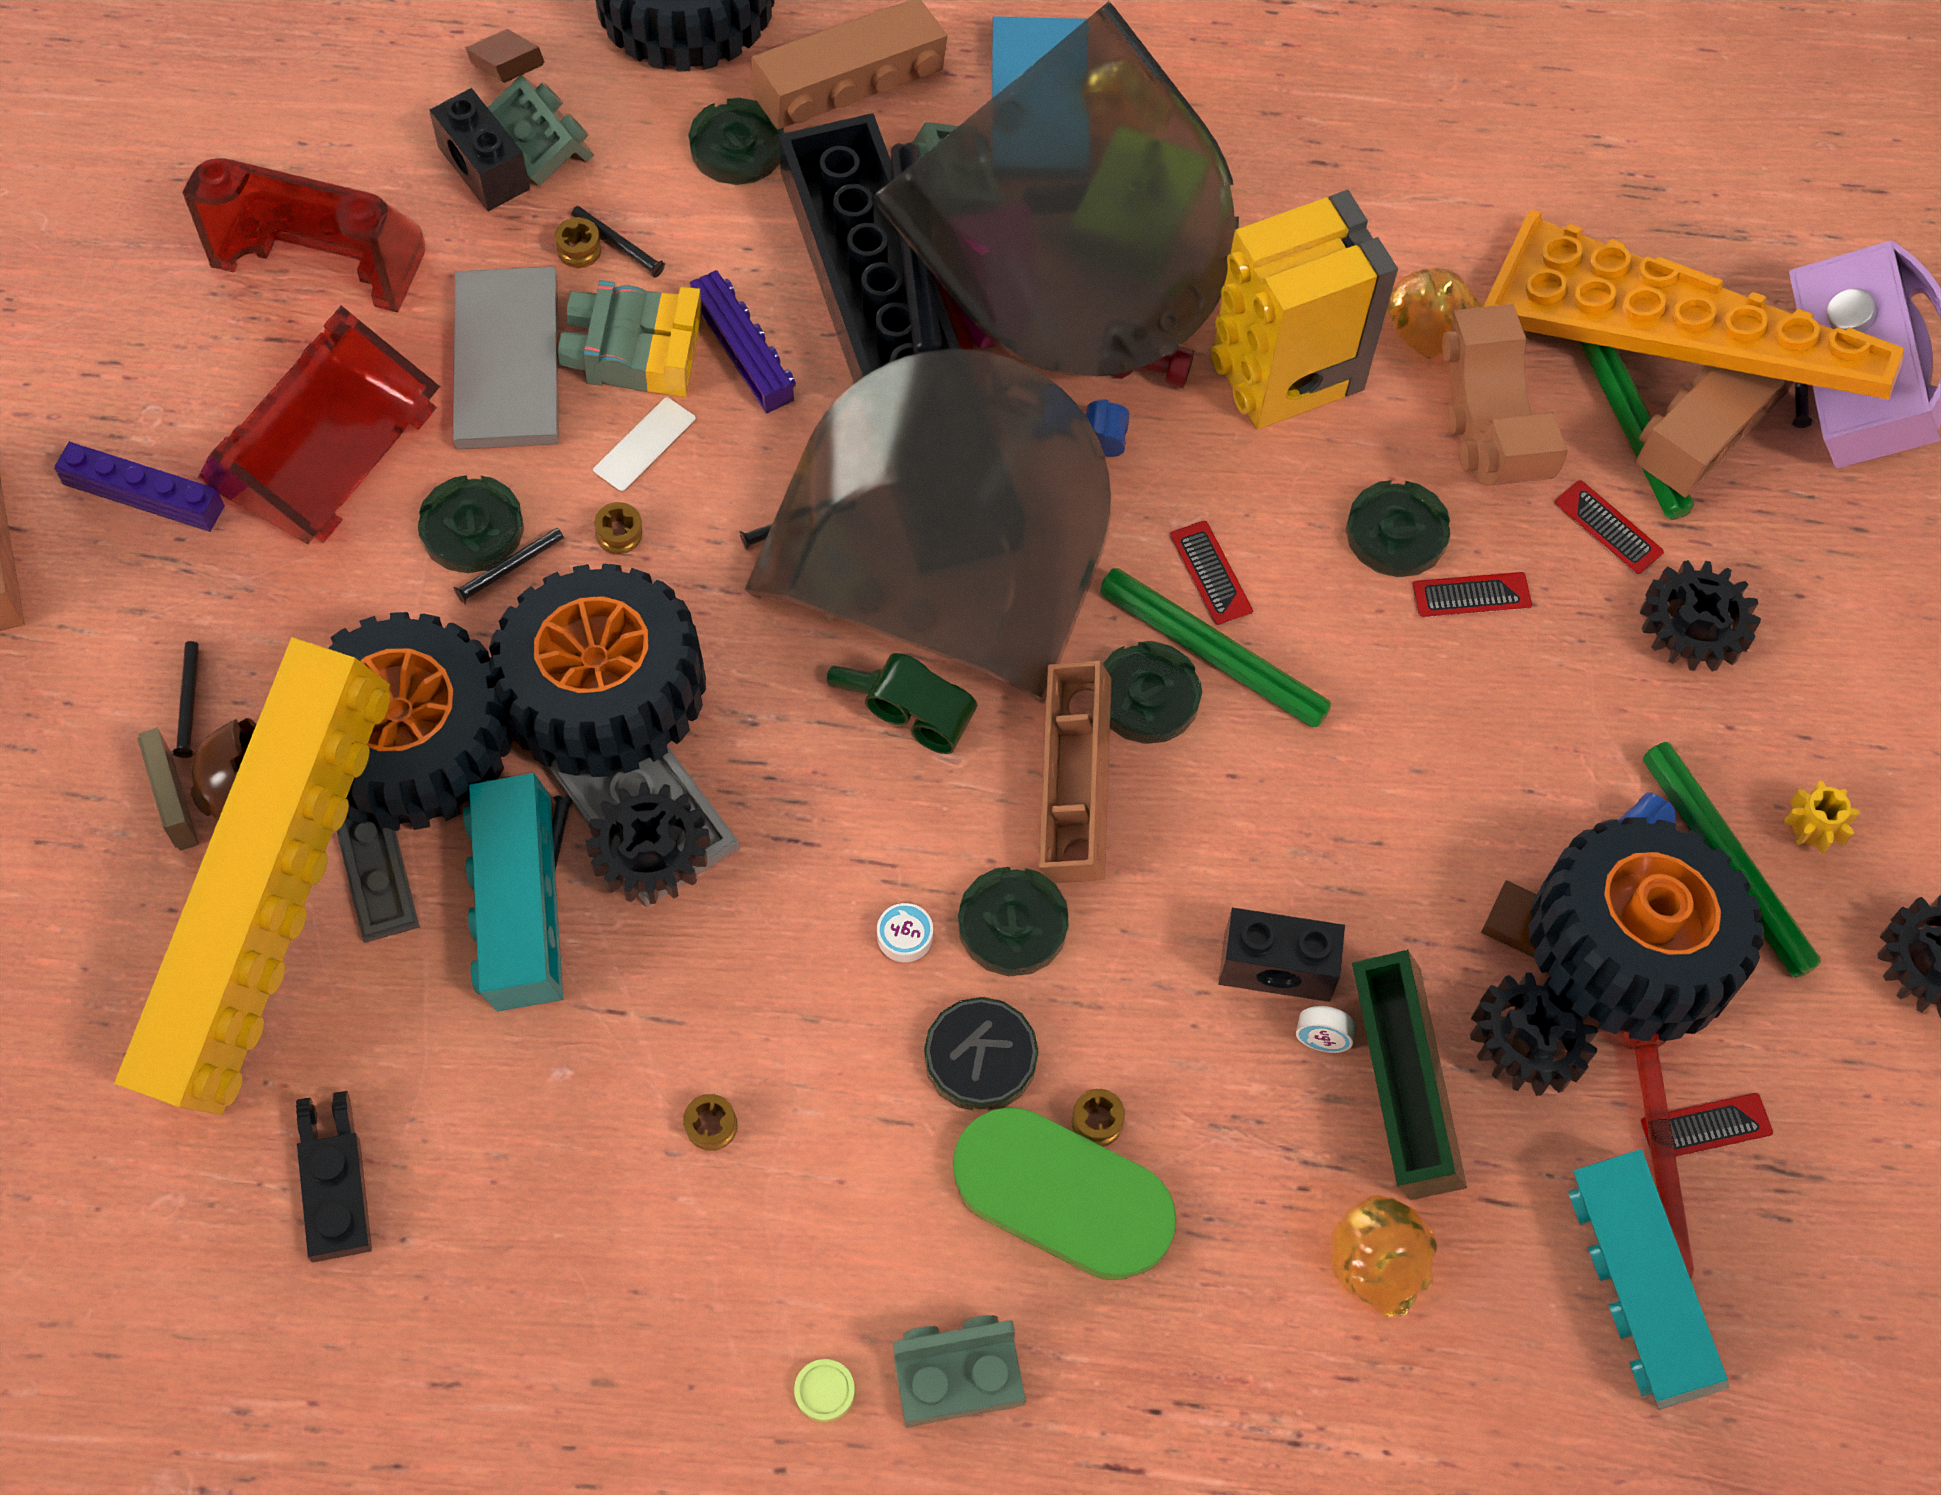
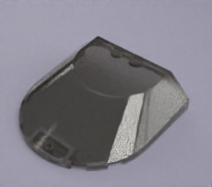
(1076, 209)
(948, 513)

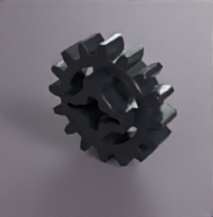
(1700, 615)
(648, 865)
(1915, 952)
(1532, 1035)

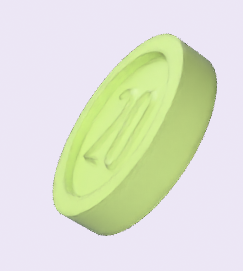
(824, 1390)

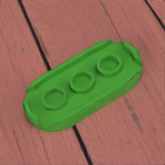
(1064, 1193)

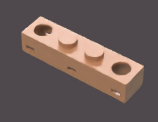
(1075, 772)

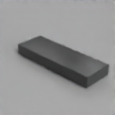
(377, 879)

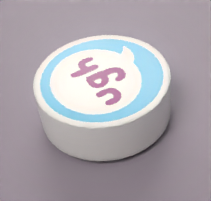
(905, 932)
(1326, 1029)

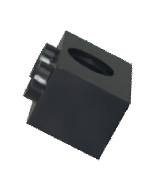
(479, 149)
(1281, 954)

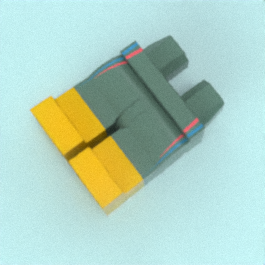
(633, 337)

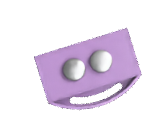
(1874, 295)

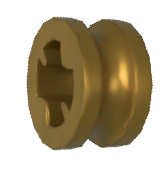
(573, 231)
(603, 525)
(1099, 1098)
(692, 1122)

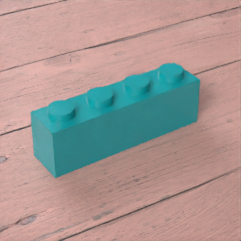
(513, 893)
(1650, 1280)

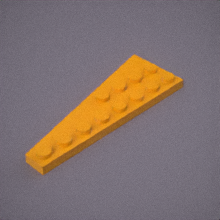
(1663, 309)

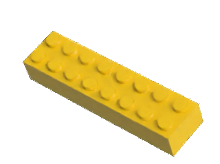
(255, 880)

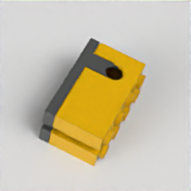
(1302, 309)

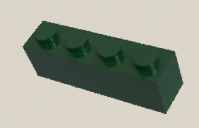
(1409, 1075)

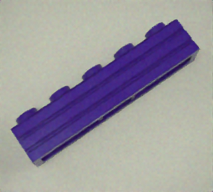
(744, 342)
(139, 486)

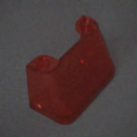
(250, 207)
(321, 430)

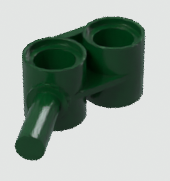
(908, 690)

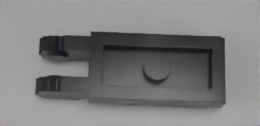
(332, 1183)

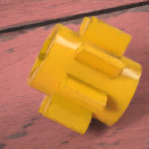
(1821, 816)

